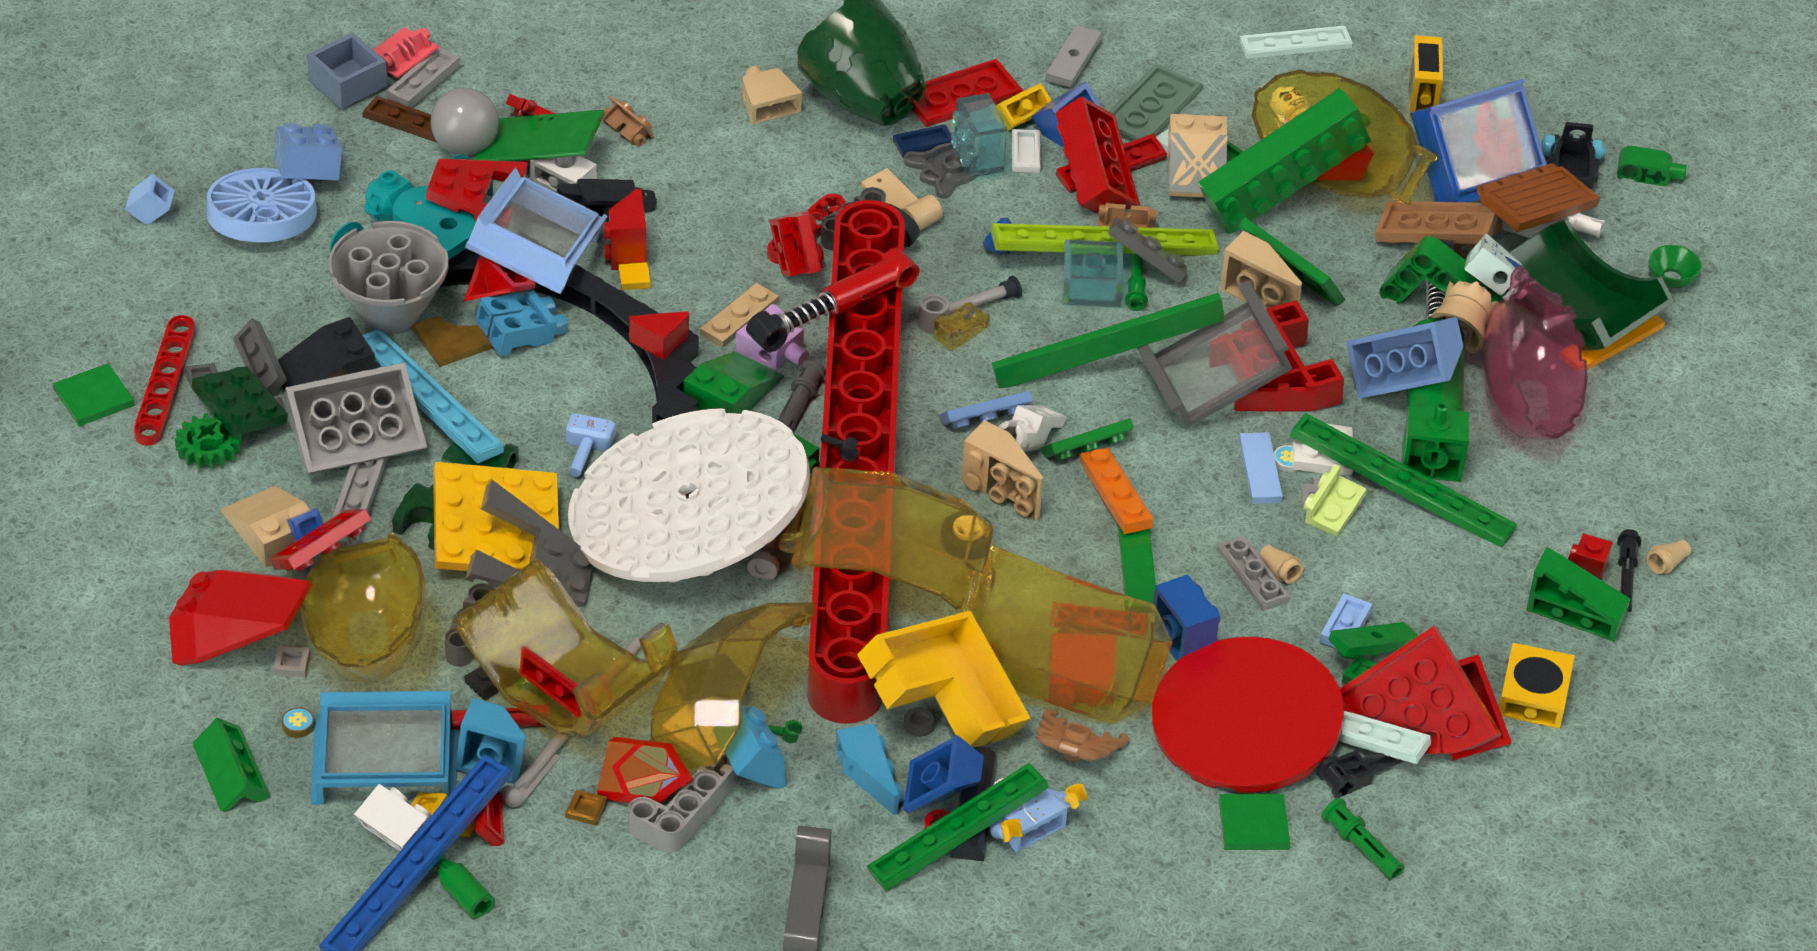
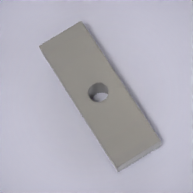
(1073, 56)
(1253, 573)

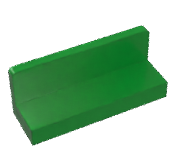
(229, 764)

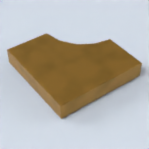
(450, 341)

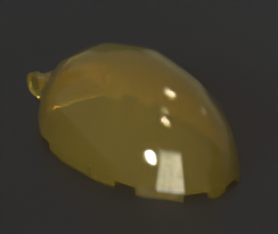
(1388, 129)
(366, 608)

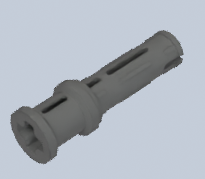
(802, 389)

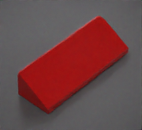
(549, 680)

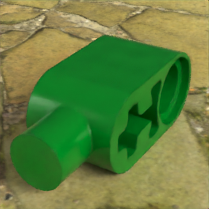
(1649, 166)

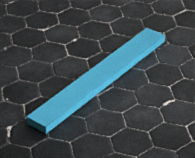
(437, 402)

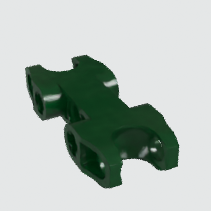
(419, 500)

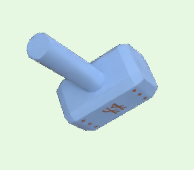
(588, 434)

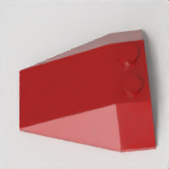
(230, 611)

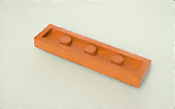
(1116, 491)

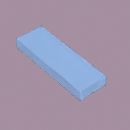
(1260, 468)

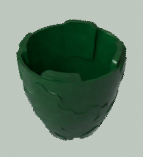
(864, 62)

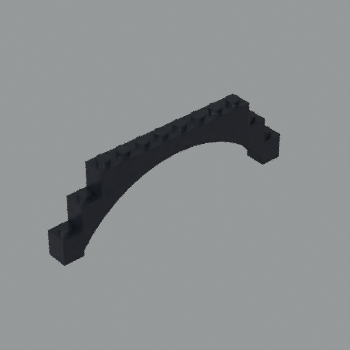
(614, 309)

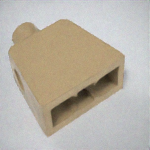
(769, 94)

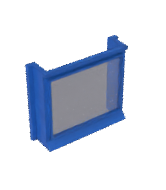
(1478, 140)

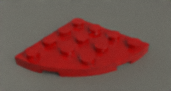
(1423, 692)

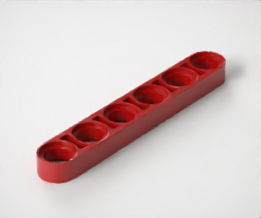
(164, 380)

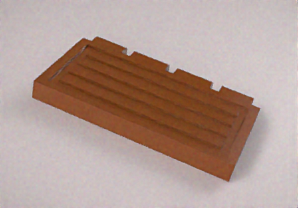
(1537, 197)

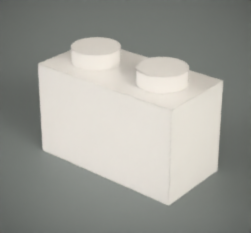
(391, 817)

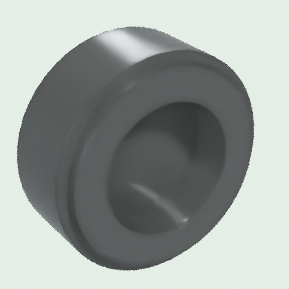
(919, 722)

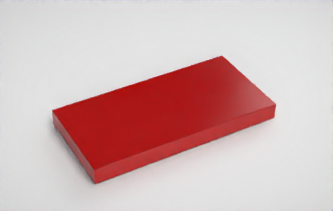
(944, 91)

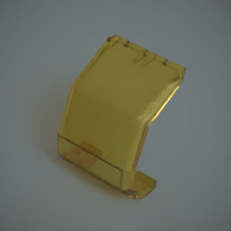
(549, 623)

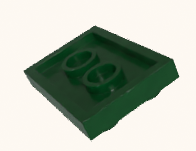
(239, 401)

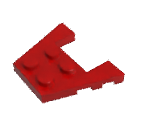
(465, 183)

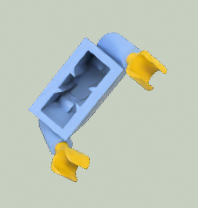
(1037, 817)

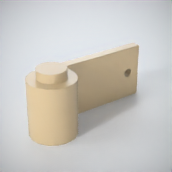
(923, 210)

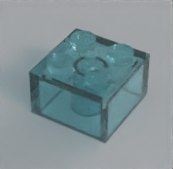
(979, 135)
(1092, 273)

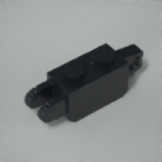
(603, 194)

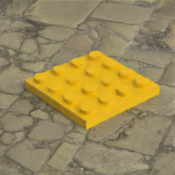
(464, 527)

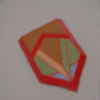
(641, 770)

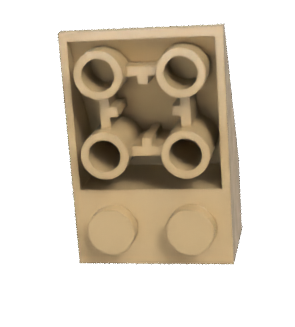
(999, 466)

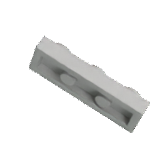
(423, 78)

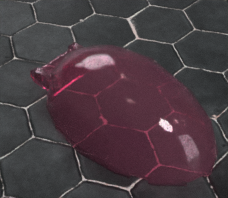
(1534, 361)

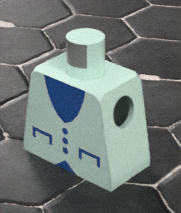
(1486, 261)

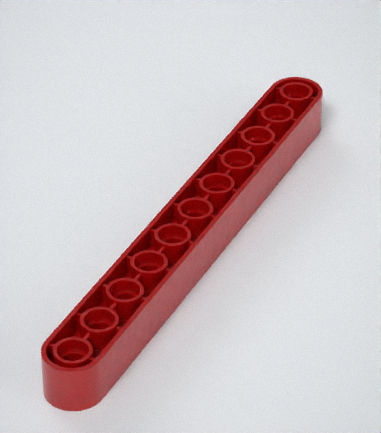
(859, 405)

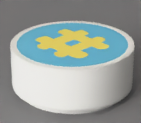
(1283, 458)

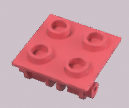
(405, 50)

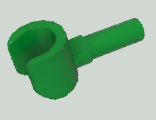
(785, 732)

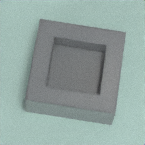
(291, 661)

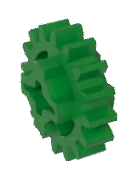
(207, 442)

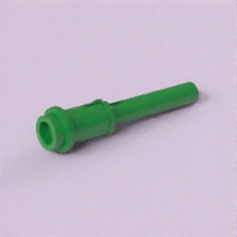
(1136, 297)

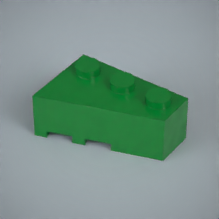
(1576, 597)

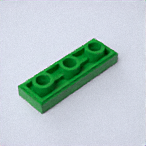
(1088, 440)
(1371, 639)

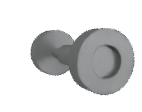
(763, 563)

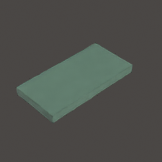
(1152, 100)

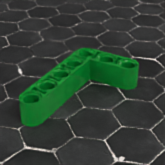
(1430, 261)

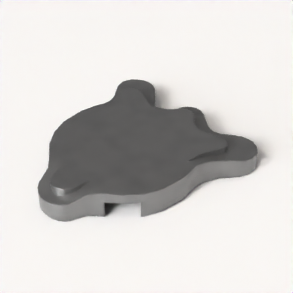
(940, 168)

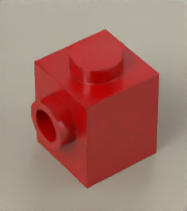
(1591, 554)

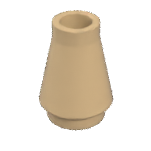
(1667, 556)
(1282, 564)

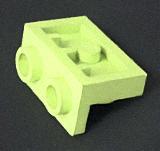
(1333, 502)

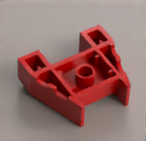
(1302, 387)

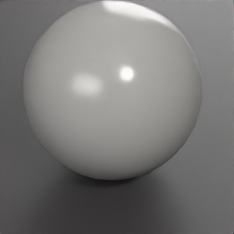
(464, 121)

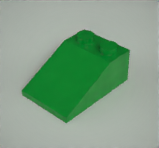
(730, 383)

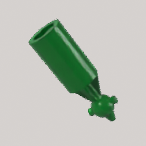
(464, 888)

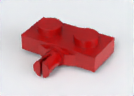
(525, 107)

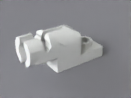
(1032, 425)

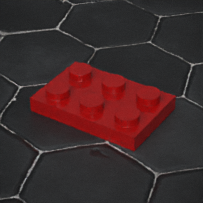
(321, 539)

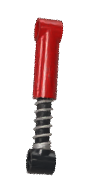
(891, 271)

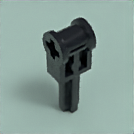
(1352, 771)

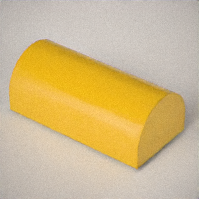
(1022, 106)

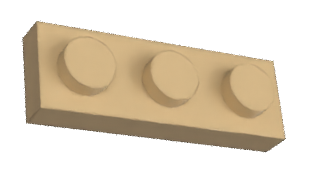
(725, 324)

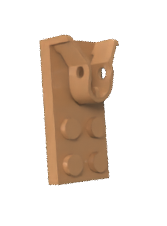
(1443, 220)

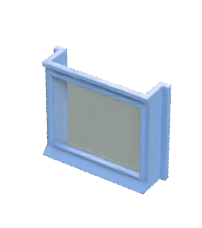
(534, 231)

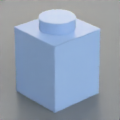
(149, 199)

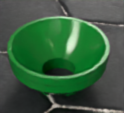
(1675, 259)

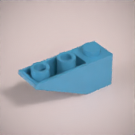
(865, 762)

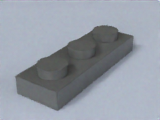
(1148, 249)
(259, 355)

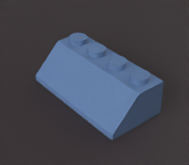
(1405, 357)

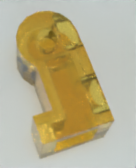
(960, 325)

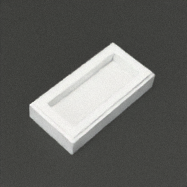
(1026, 150)

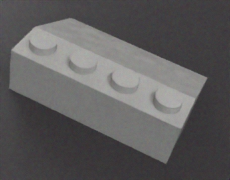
(354, 418)

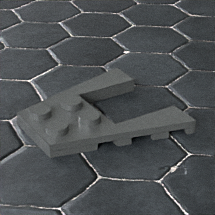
(549, 546)

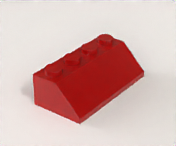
(1096, 155)

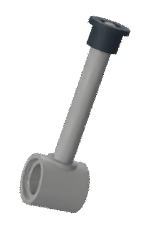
(935, 305)

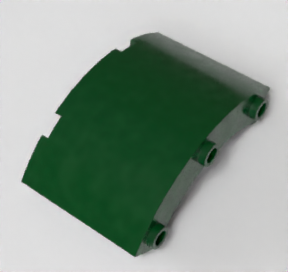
(1602, 297)

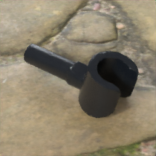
(847, 448)

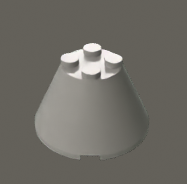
(389, 273)

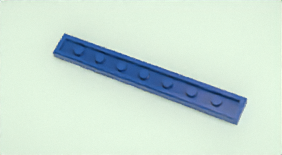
(418, 857)

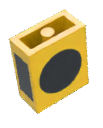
(1425, 73)
(1536, 685)

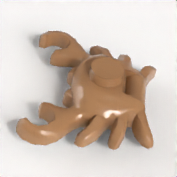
(1075, 739)

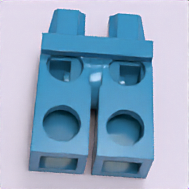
(519, 320)

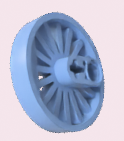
(260, 205)

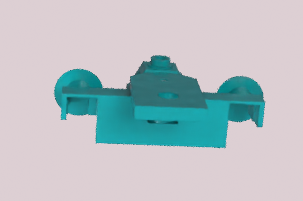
(397, 199)

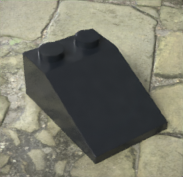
(328, 353)

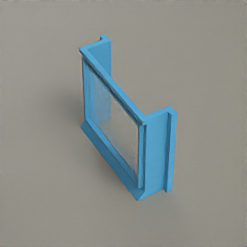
(383, 741)

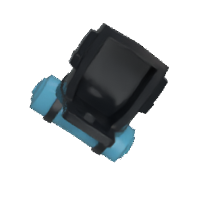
(1576, 155)

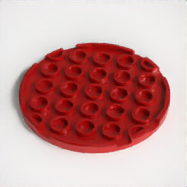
(1247, 714)

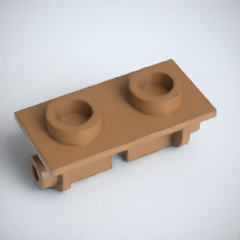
(635, 128)
(1139, 215)

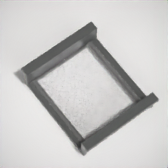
(1219, 361)

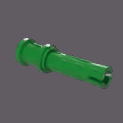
(1353, 829)

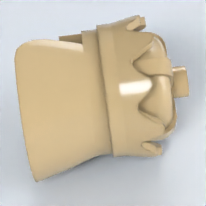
(1471, 307)

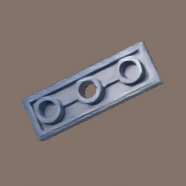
(985, 410)

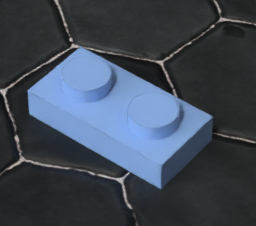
(1348, 614)

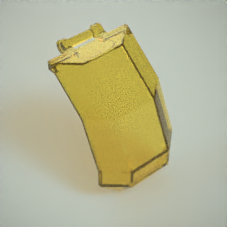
(890, 529)
(1068, 637)
(708, 680)

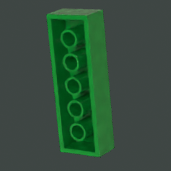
(1285, 161)

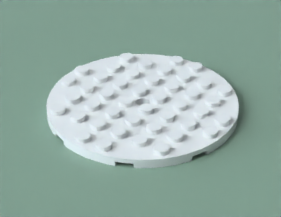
(634, 506)

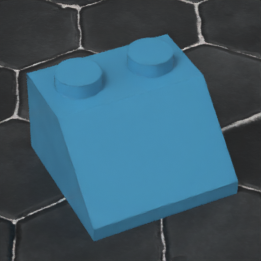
(492, 732)
(756, 751)

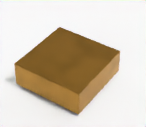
(586, 807)

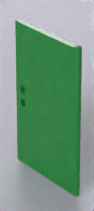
(543, 136)

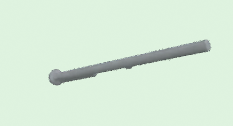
(515, 795)

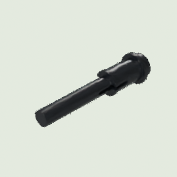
(1629, 543)

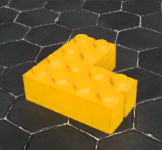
(957, 667)

